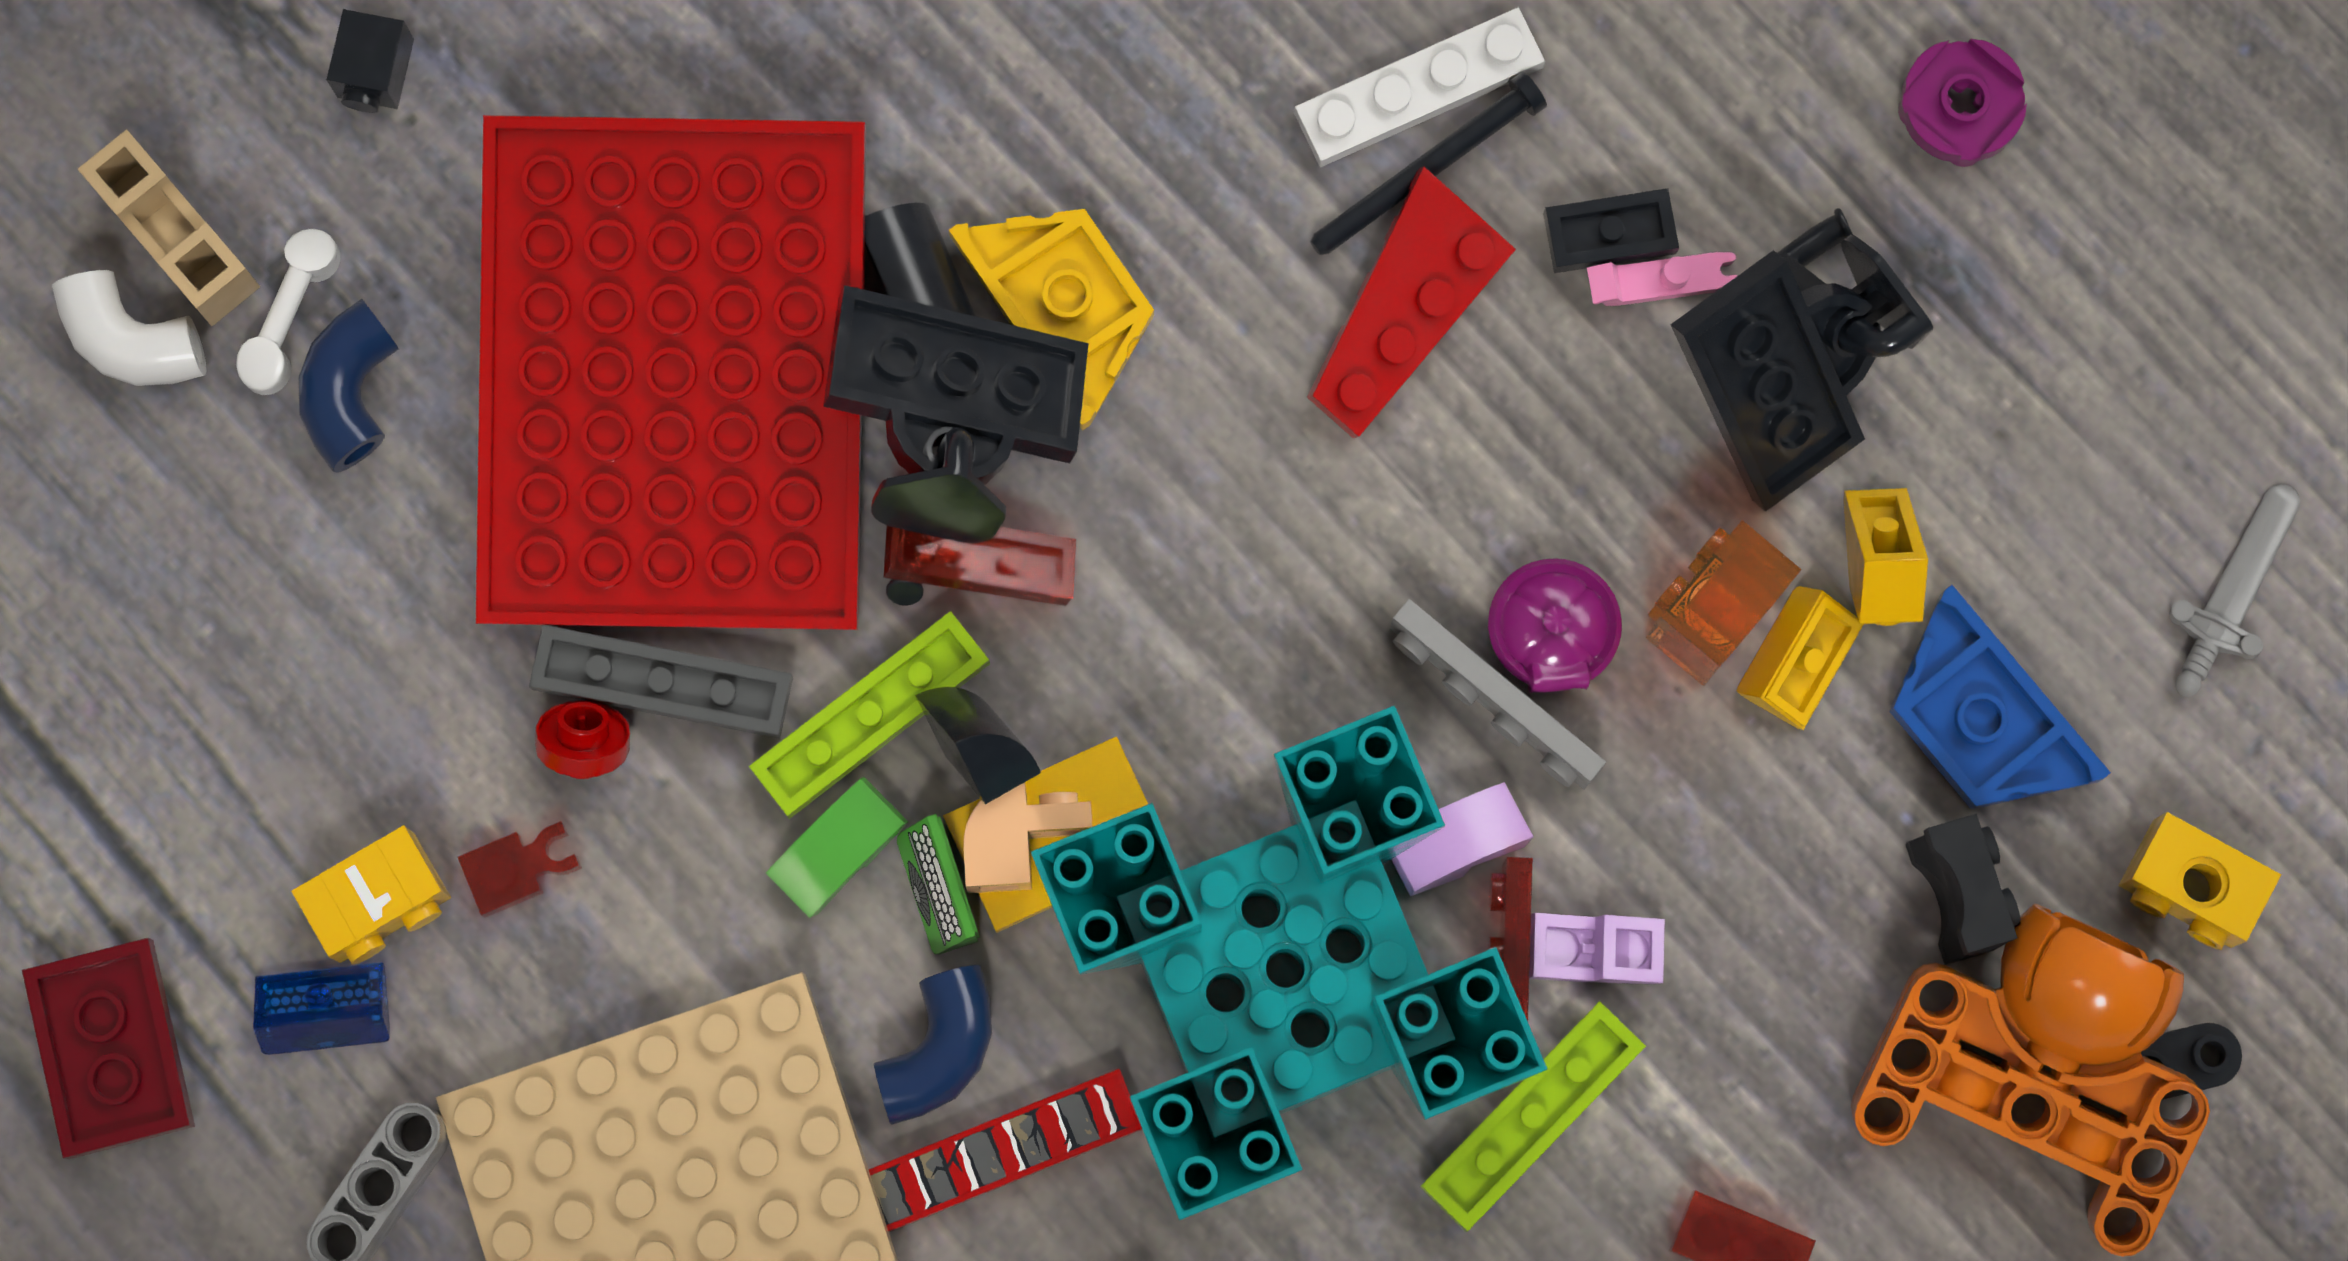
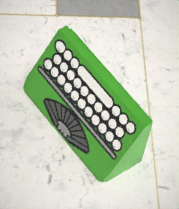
(937, 885)

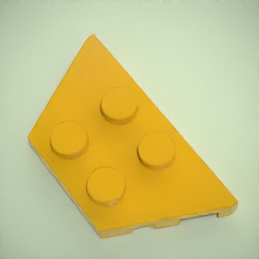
(1062, 282)

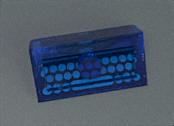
(321, 1009)

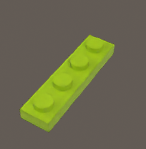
(867, 715)
(1532, 1117)

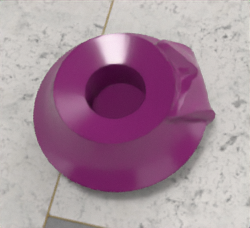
(1554, 625)

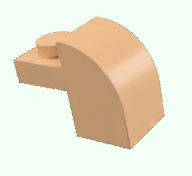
(1000, 835)

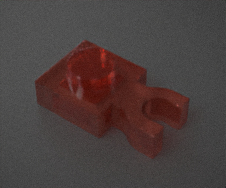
(508, 871)

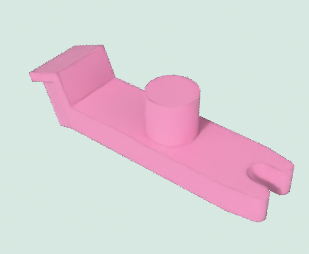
(1659, 279)

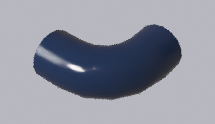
(333, 382)
(951, 1049)

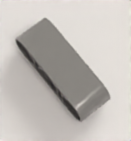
(408, 1171)

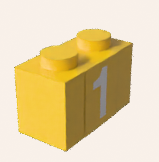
(372, 897)

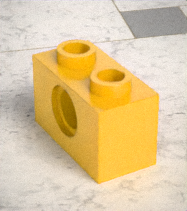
(2236, 882)

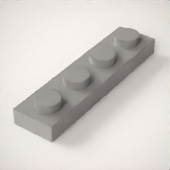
(1515, 713)

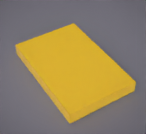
(1097, 776)

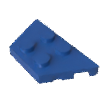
(1985, 715)

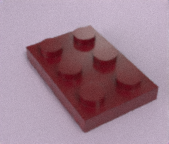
(108, 1048)

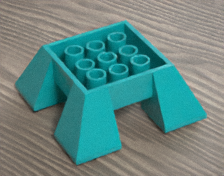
(1351, 808)

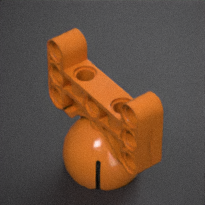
(2062, 1003)

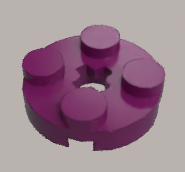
(1959, 66)

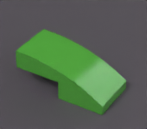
(837, 847)

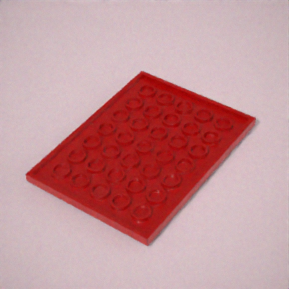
(666, 372)

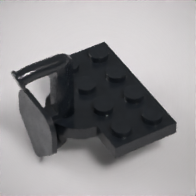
(1787, 350)
(957, 387)

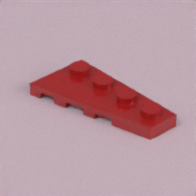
(1419, 286)

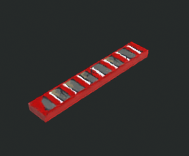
(1004, 1150)

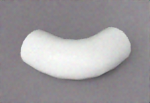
(118, 343)

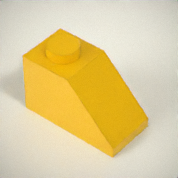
(1885, 556)

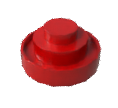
(582, 739)

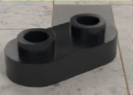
(2181, 1052)

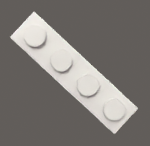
(1418, 87)

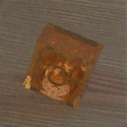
(1714, 612)

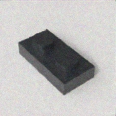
(1611, 230)

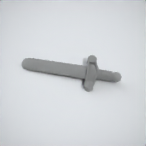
(2218, 625)

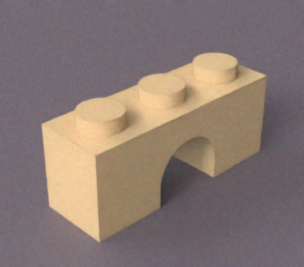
(169, 227)

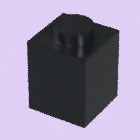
(369, 61)

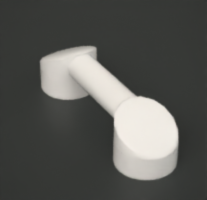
(260, 360)

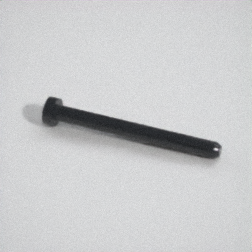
(1522, 97)

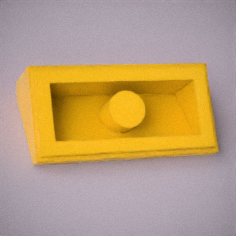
(1800, 656)

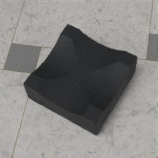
(1960, 869)

